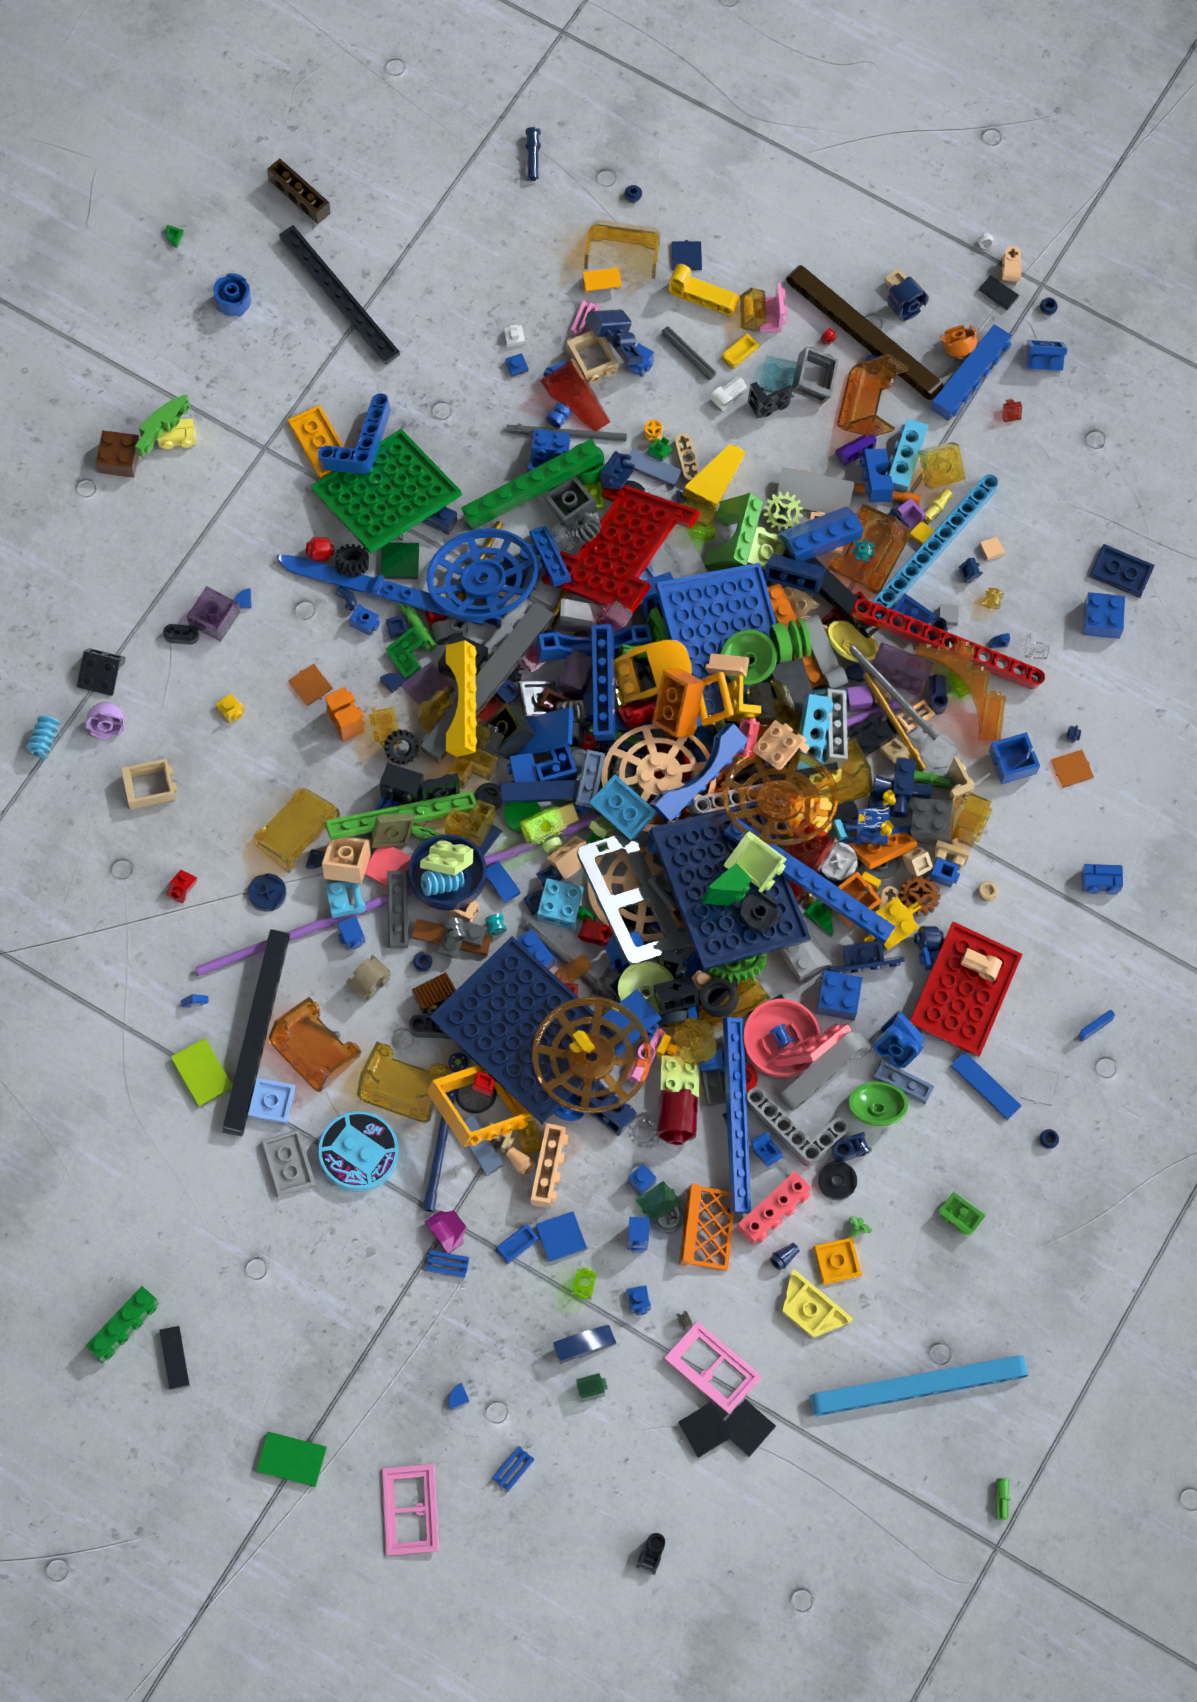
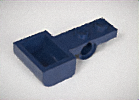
(616, 327)

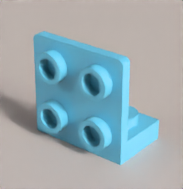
(560, 904)

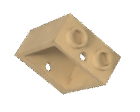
(588, 340)
(144, 769)

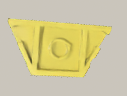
(812, 1308)

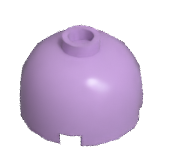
(105, 720)

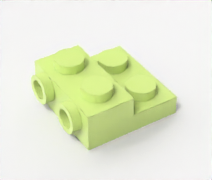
(764, 546)
(448, 858)

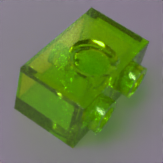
(532, 825)

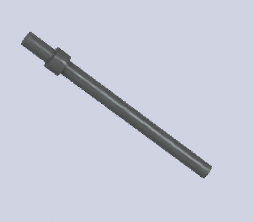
(598, 986)

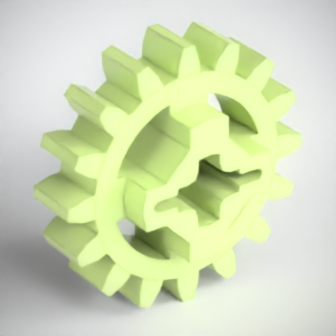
(791, 506)

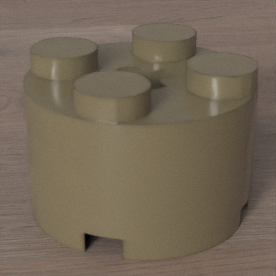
(368, 977)

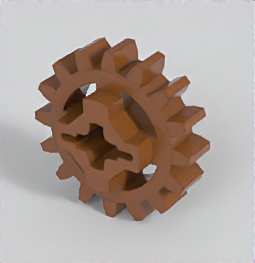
(927, 895)

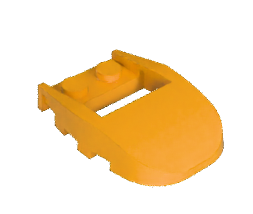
(661, 656)

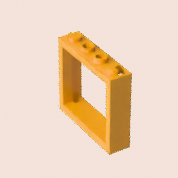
(466, 1138)

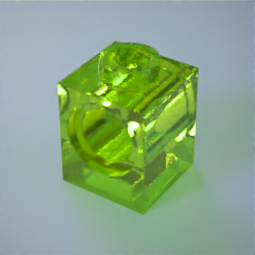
(580, 1291)

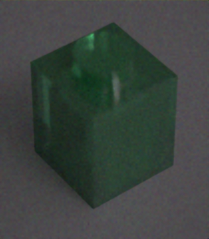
(591, 1387)

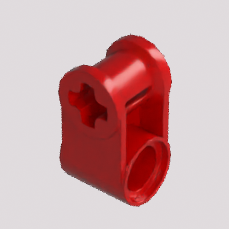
(594, 932)

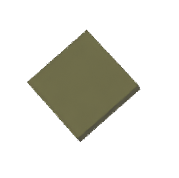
(392, 830)

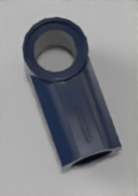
(938, 693)

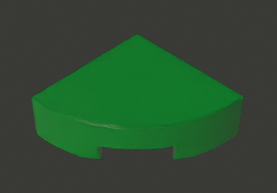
(174, 235)

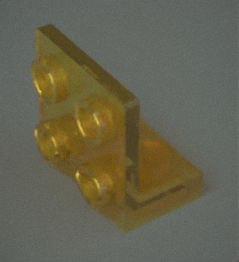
(433, 709)

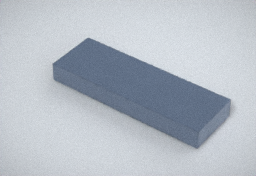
(654, 468)
(590, 777)
(903, 1080)
(484, 1150)

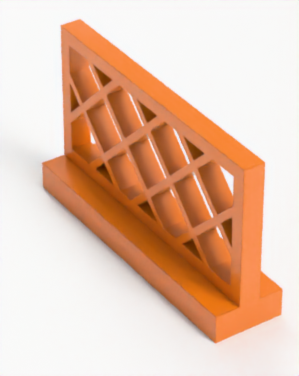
(690, 1229)

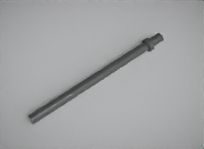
(573, 433)
(927, 728)

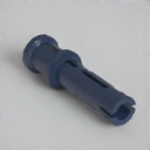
(533, 147)

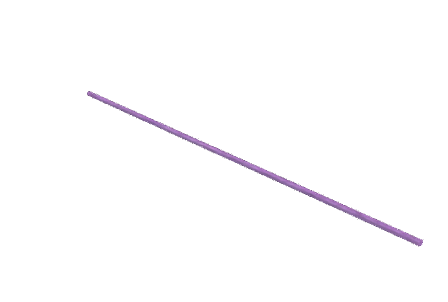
(490, 859)

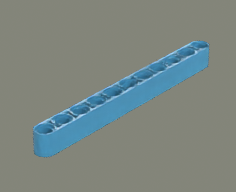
(937, 542)
(918, 1385)

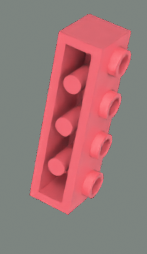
(774, 1208)

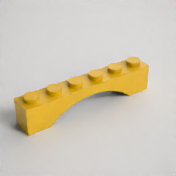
(462, 732)

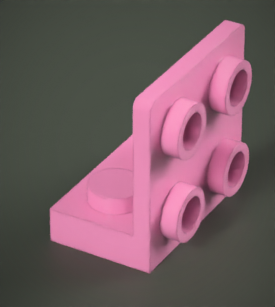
(775, 311)

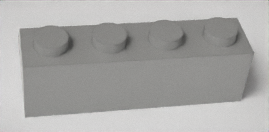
(805, 959)

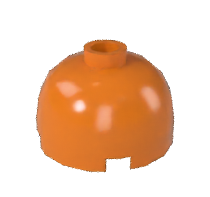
(959, 341)

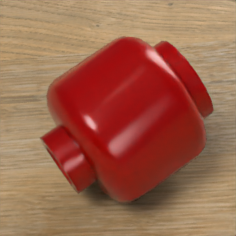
(319, 549)

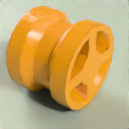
(654, 426)

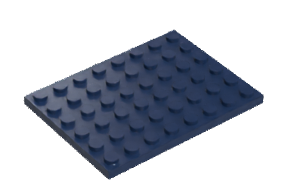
(695, 857)
(497, 1022)

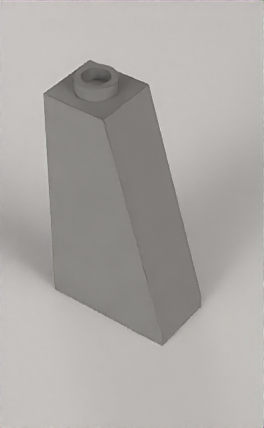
(579, 616)

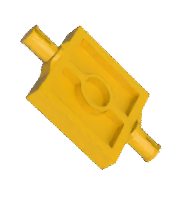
(899, 916)

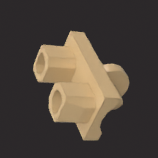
(951, 852)

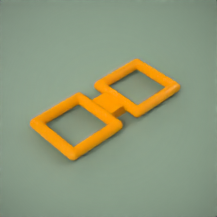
(705, 720)

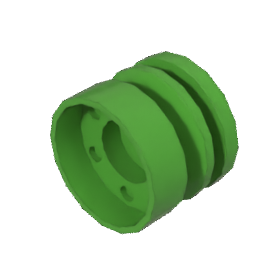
(793, 640)

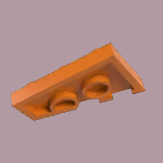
(877, 854)

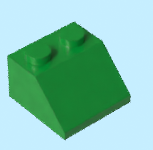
(728, 887)

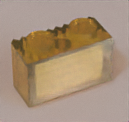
(752, 309)

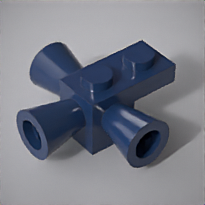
(902, 787)

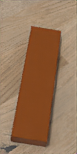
(434, 932)

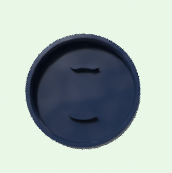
(473, 875)

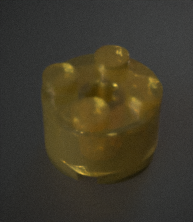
(695, 1041)

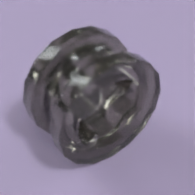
(684, 1320)

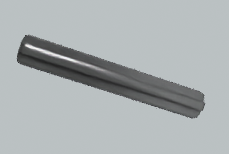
(688, 352)

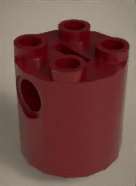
(677, 1116)

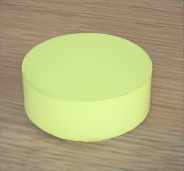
(552, 844)

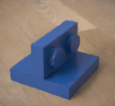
(1046, 355)

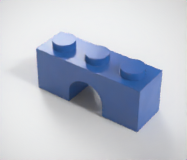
(875, 465)

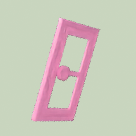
(701, 1381)
(429, 1508)

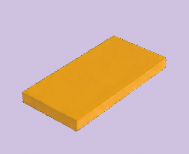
(312, 433)

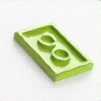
(202, 1072)

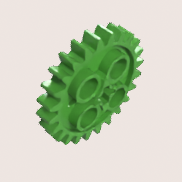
(740, 969)

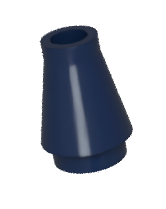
(782, 1257)

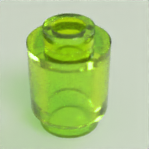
(703, 533)

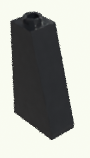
(797, 682)

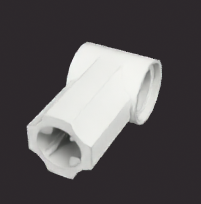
(725, 396)

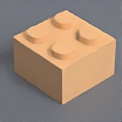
(346, 859)

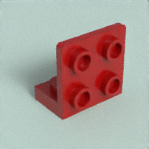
(637, 713)

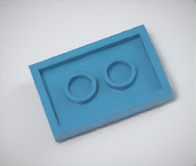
(623, 807)

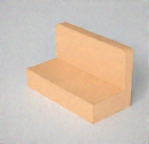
(728, 665)
(566, 858)

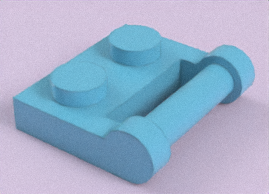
(339, 899)

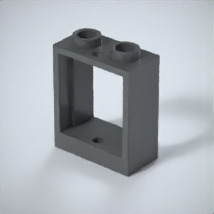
(809, 389)

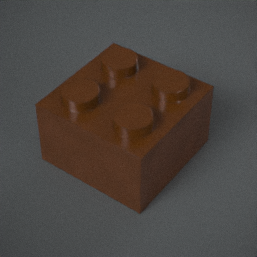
(117, 454)

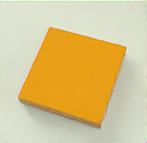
(837, 1261)

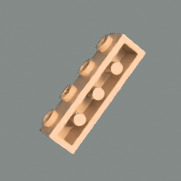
(547, 1169)

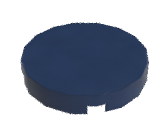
(267, 892)

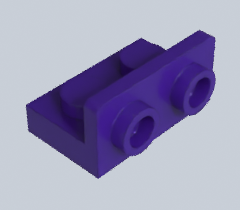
(855, 448)

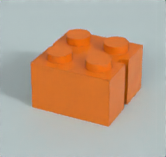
(343, 710)
(854, 887)

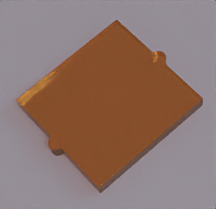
(310, 684)
(1072, 768)

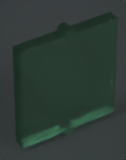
(658, 1201)

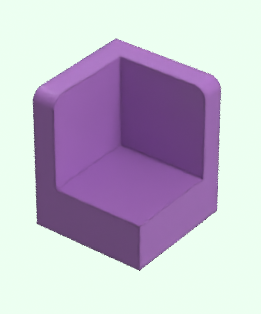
(911, 513)
(859, 698)

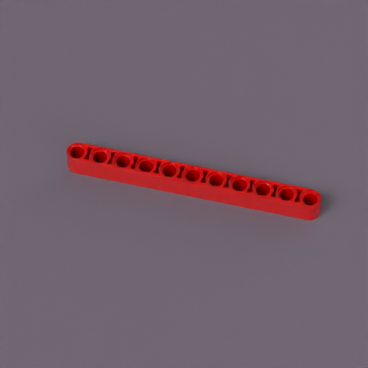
(941, 636)

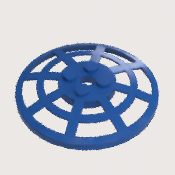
(479, 569)

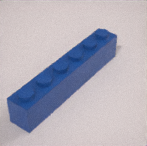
(971, 372)
(603, 682)

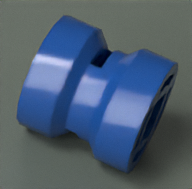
(559, 414)

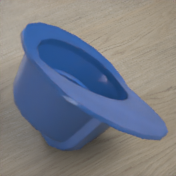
(706, 738)

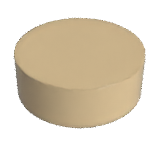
(988, 891)

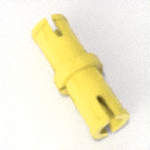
(937, 505)

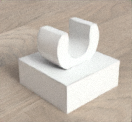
(514, 335)

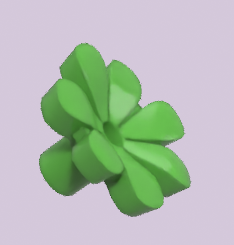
(858, 1226)

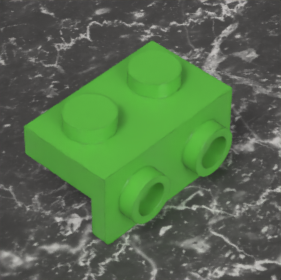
(961, 1213)

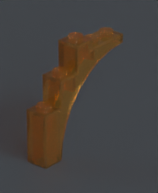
(959, 661)

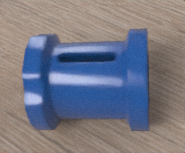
(781, 1036)

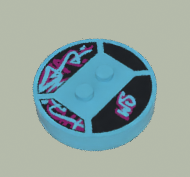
(358, 1151)

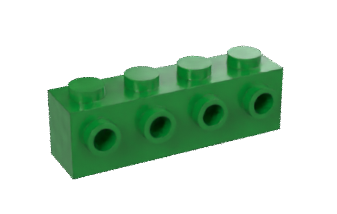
(122, 1324)

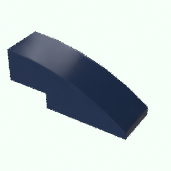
(584, 1343)

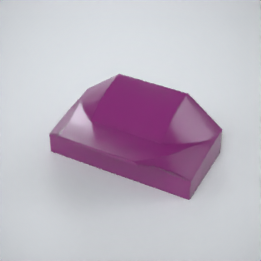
(447, 1229)

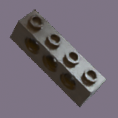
(298, 191)

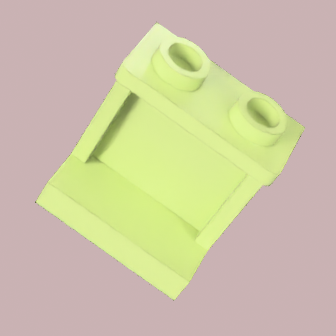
(757, 860)

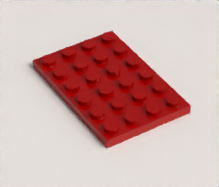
(955, 999)

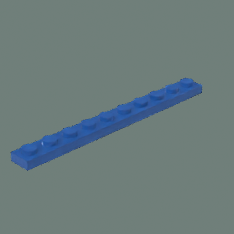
(825, 890)
(736, 1116)

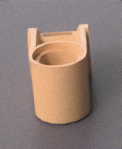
(1011, 266)

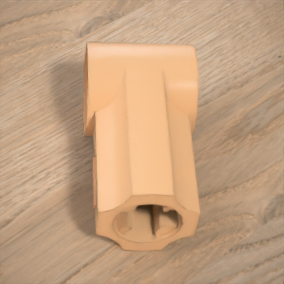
(985, 965)

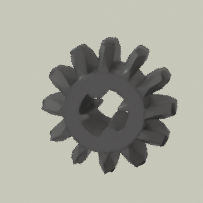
(585, 528)
(579, 708)

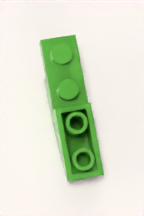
(162, 419)

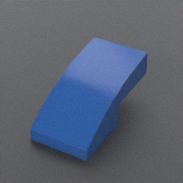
(502, 882)

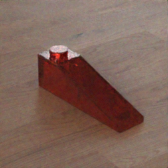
(572, 389)

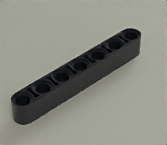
(841, 597)

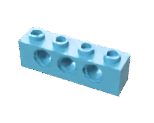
(911, 430)
(807, 723)

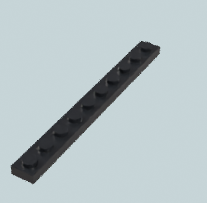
(339, 294)

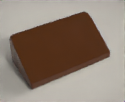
(551, 698)

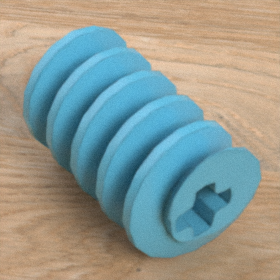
(41, 736)
(439, 882)

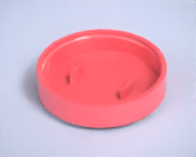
(762, 1047)

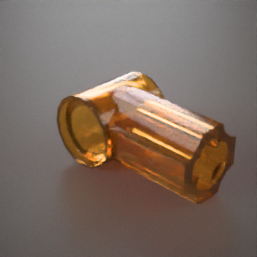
(575, 969)

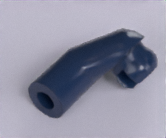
(349, 597)

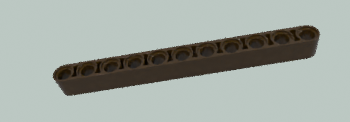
(862, 330)

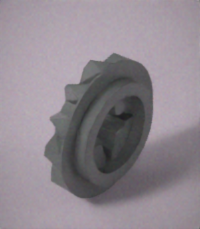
(674, 1224)

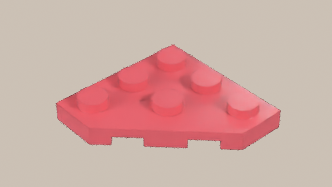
(812, 1046)

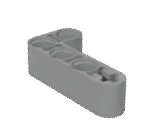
(824, 654)

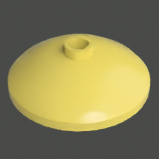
(844, 636)

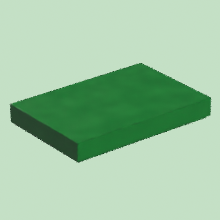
(291, 1459)

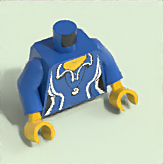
(874, 823)

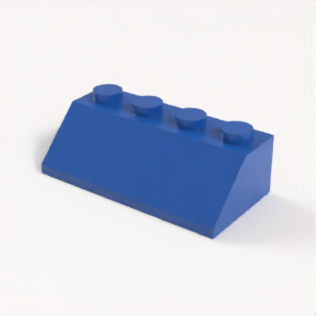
(822, 534)

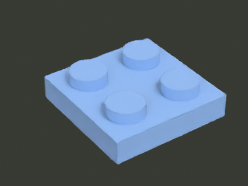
(271, 1101)

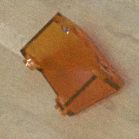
(889, 539)
(311, 1045)

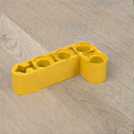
(701, 292)

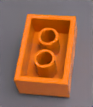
(678, 702)

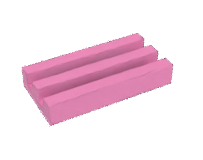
(590, 306)

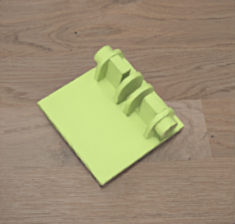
(679, 1075)

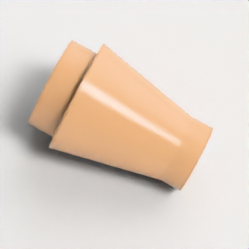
(521, 1162)

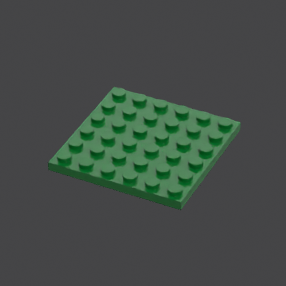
(391, 497)

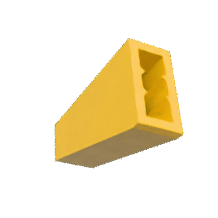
(716, 477)

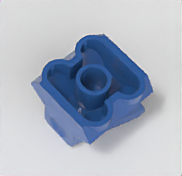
(899, 1041)

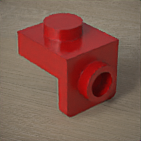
(181, 885)

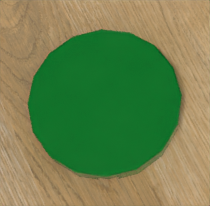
(517, 812)

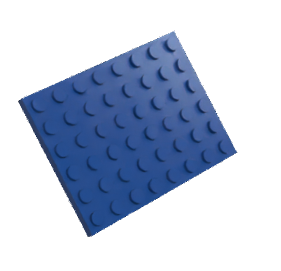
(710, 609)

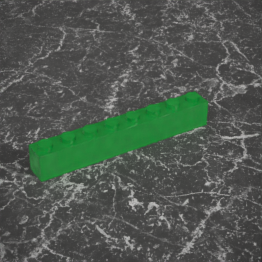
(532, 484)

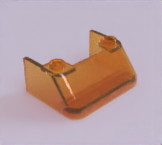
(863, 395)

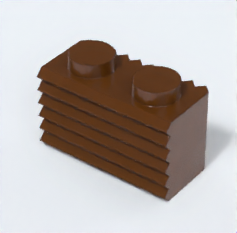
(433, 993)

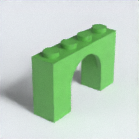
(744, 512)

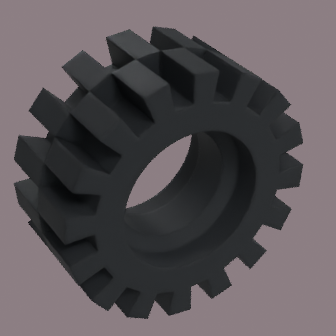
(351, 553)
(401, 758)

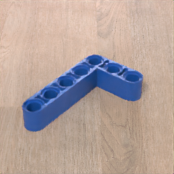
(363, 456)

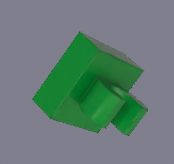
(660, 449)

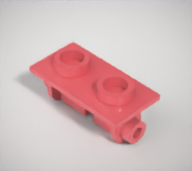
(750, 730)

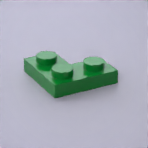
(402, 651)

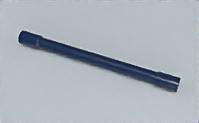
(431, 1194)

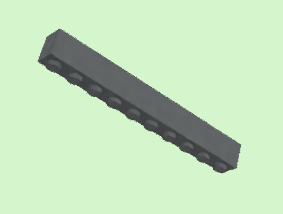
(493, 673)

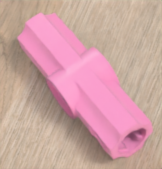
(636, 1072)

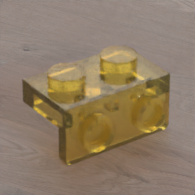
(384, 722)

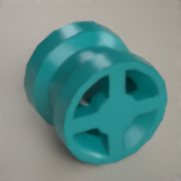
(495, 924)

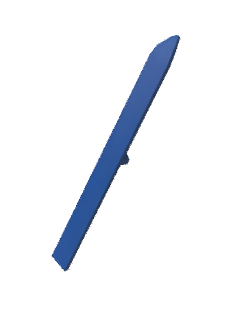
(372, 586)

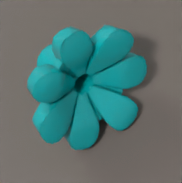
(866, 552)

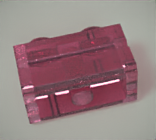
(614, 615)

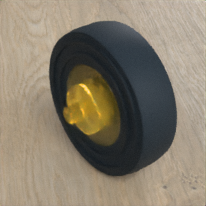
(673, 1019)

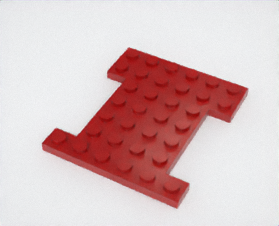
(627, 542)

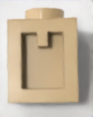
(895, 749)
(508, 1140)

